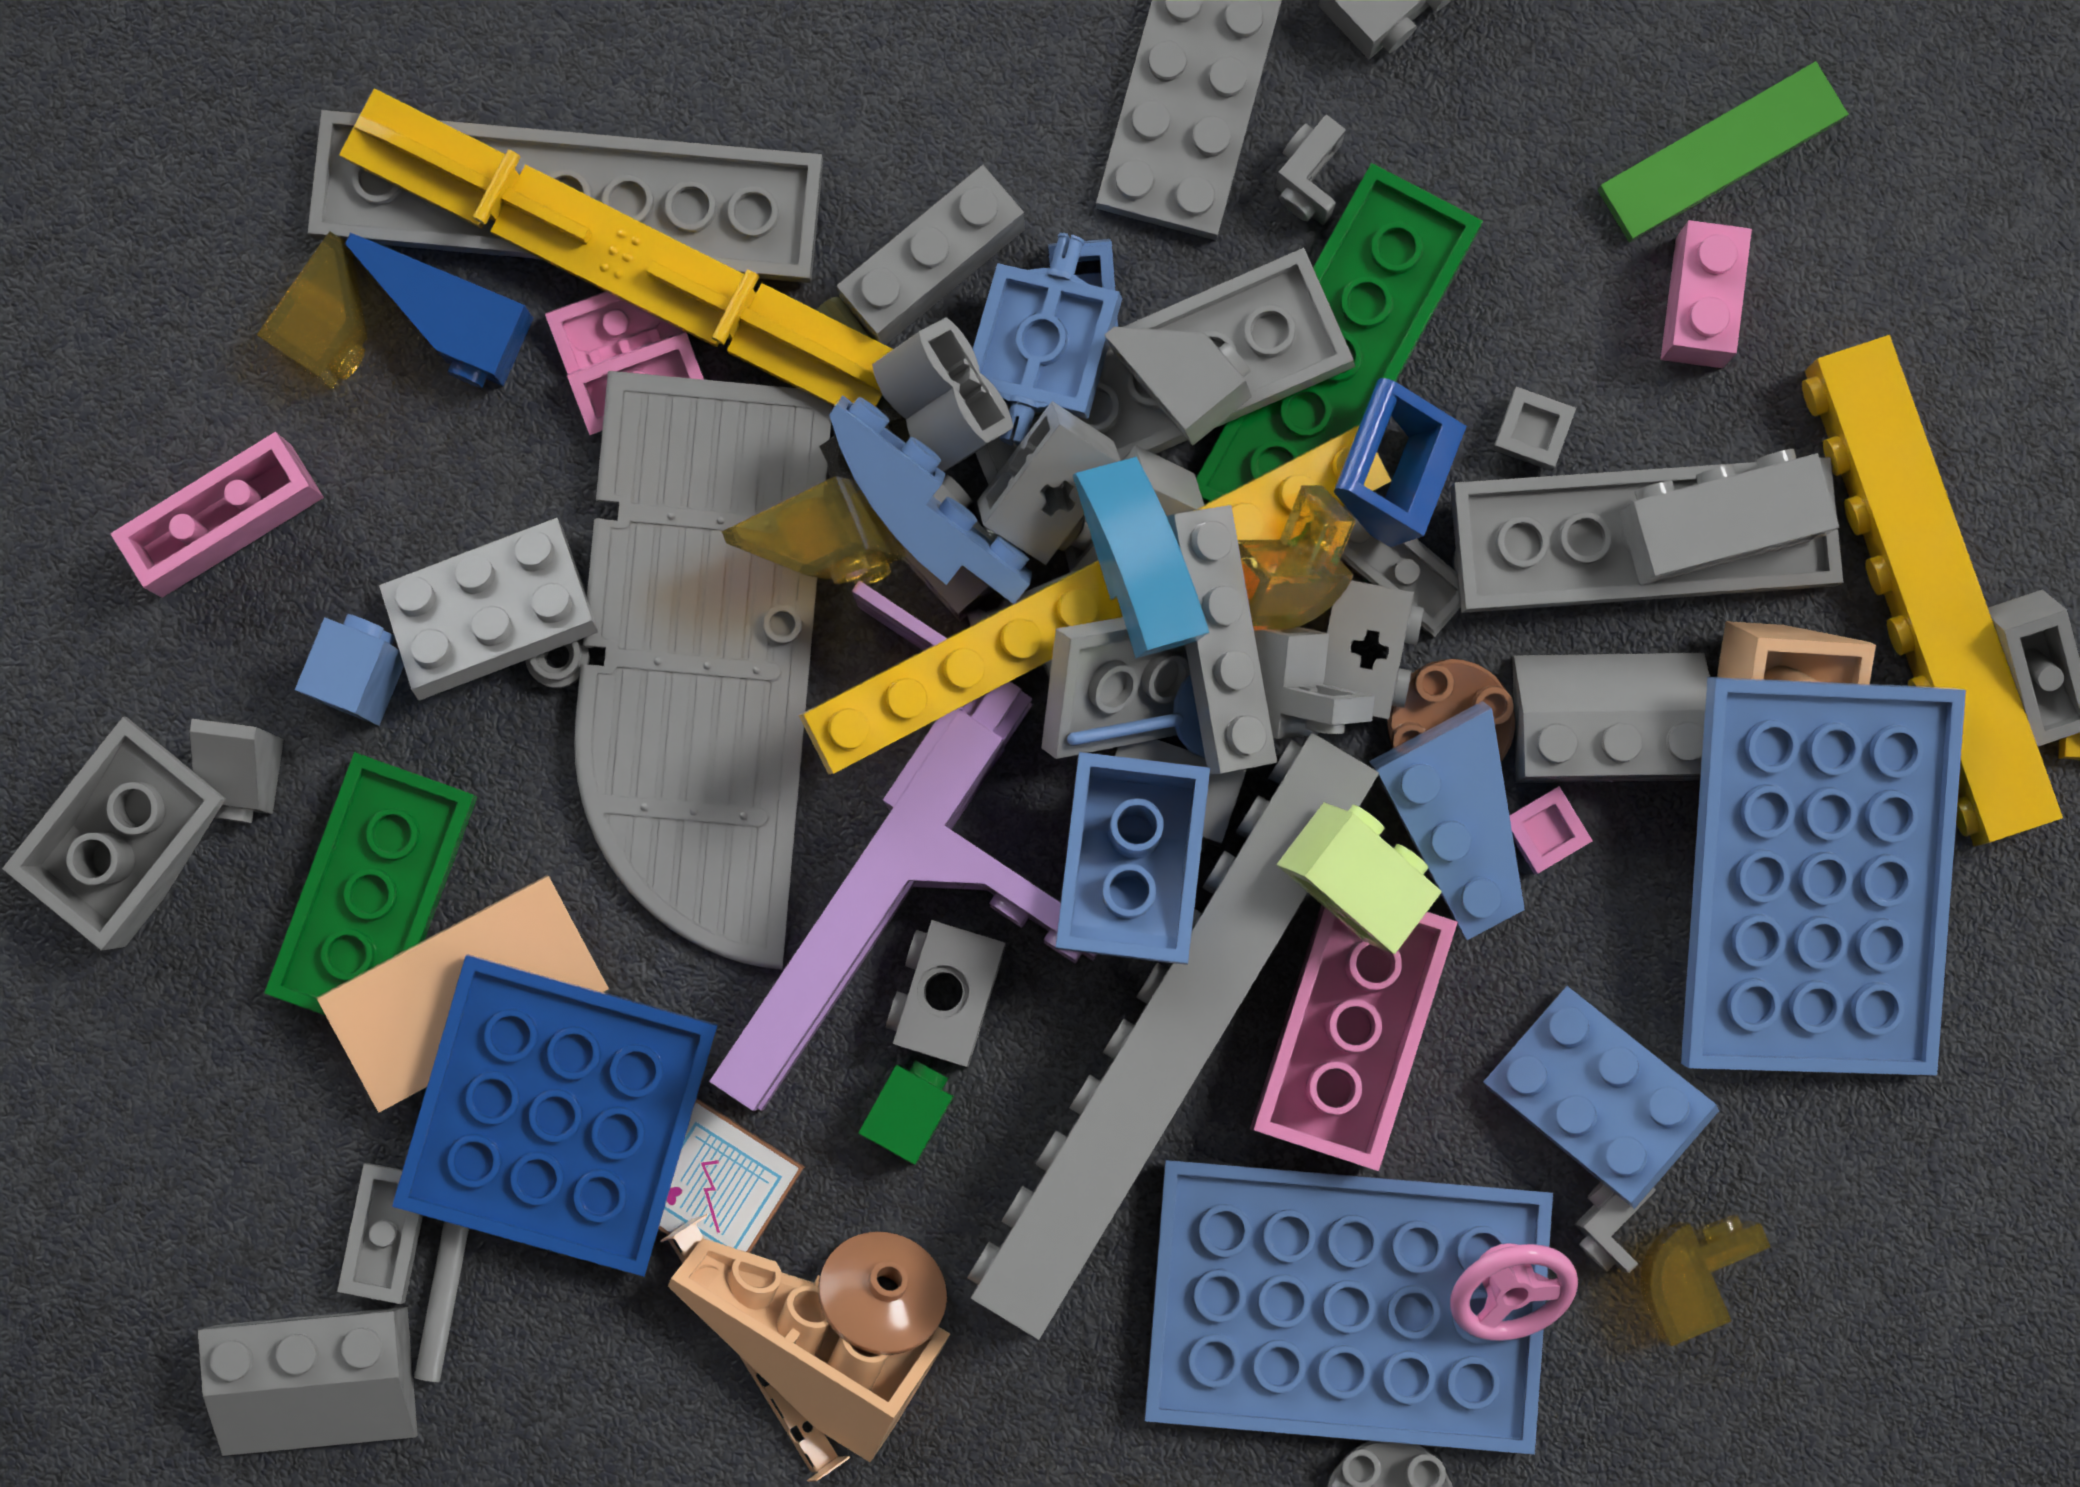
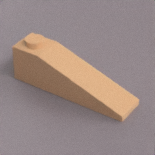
(787, 1340)

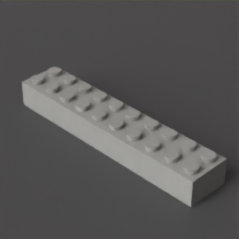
(1165, 1047)

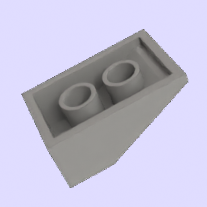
(116, 837)

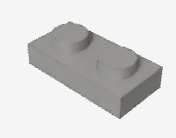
(379, 1240)

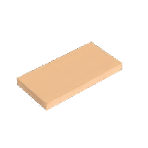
(398, 1010)

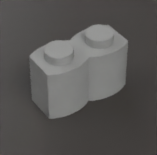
(942, 393)

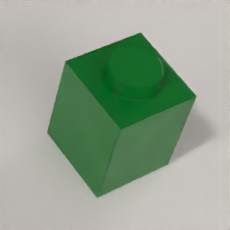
(908, 1111)

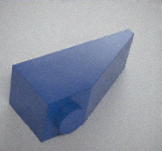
(461, 320)

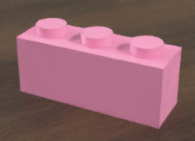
(217, 515)

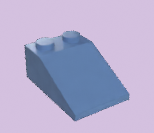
(1133, 858)

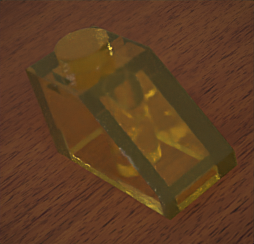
(321, 316)

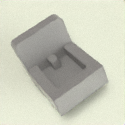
(1307, 155)
(1601, 1223)

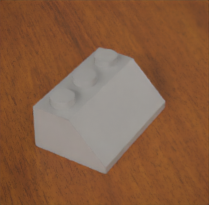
(1609, 717)
(309, 1381)

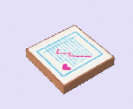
(728, 1178)

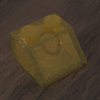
(822, 534)

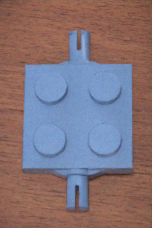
(1045, 337)

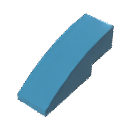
(1140, 557)

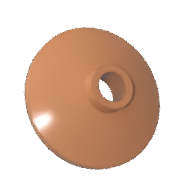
(875, 1317)

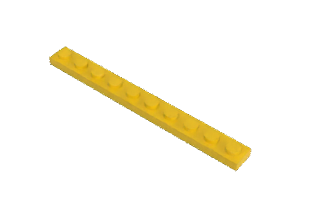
(1024, 632)

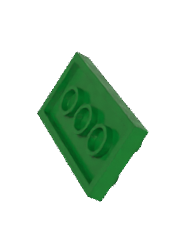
(370, 878)

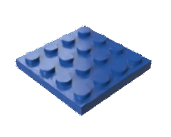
(554, 1115)

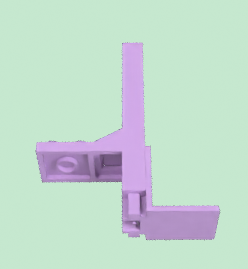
(907, 852)

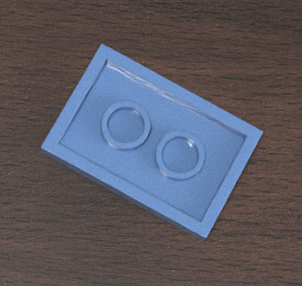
(1601, 1097)

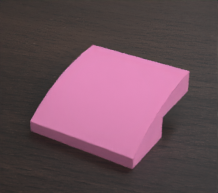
(615, 336)

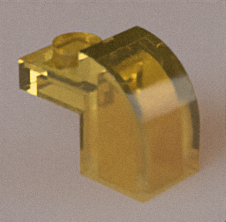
(1302, 572)
(1679, 1277)

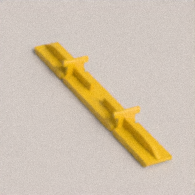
(613, 251)

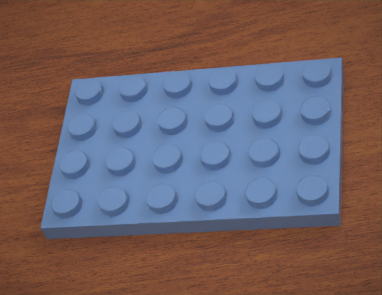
(1822, 876)
(1331, 1308)

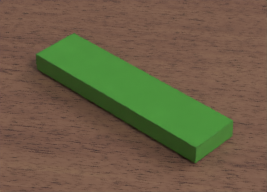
(1722, 152)

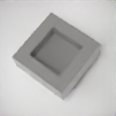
(1534, 428)

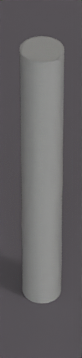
(441, 1302)

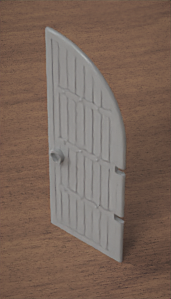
(707, 656)

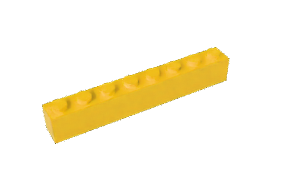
(1929, 582)

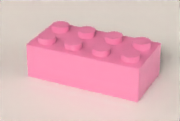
(1351, 1039)

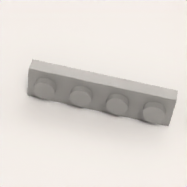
(1226, 660)

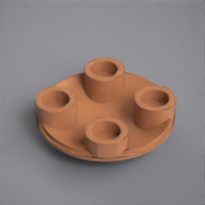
(1445, 690)

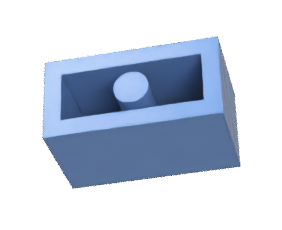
(352, 668)

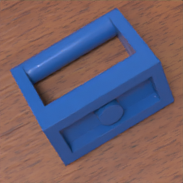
(1420, 472)

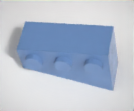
(1457, 815)

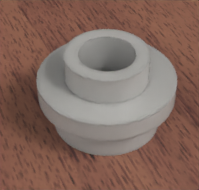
(563, 676)

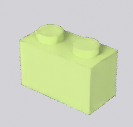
(1360, 876)

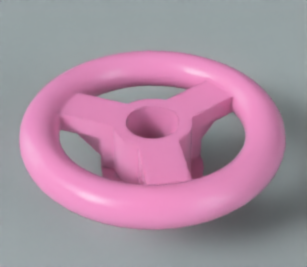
(1510, 1286)

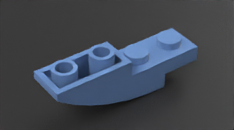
(900, 488)

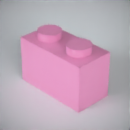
(1706, 294)

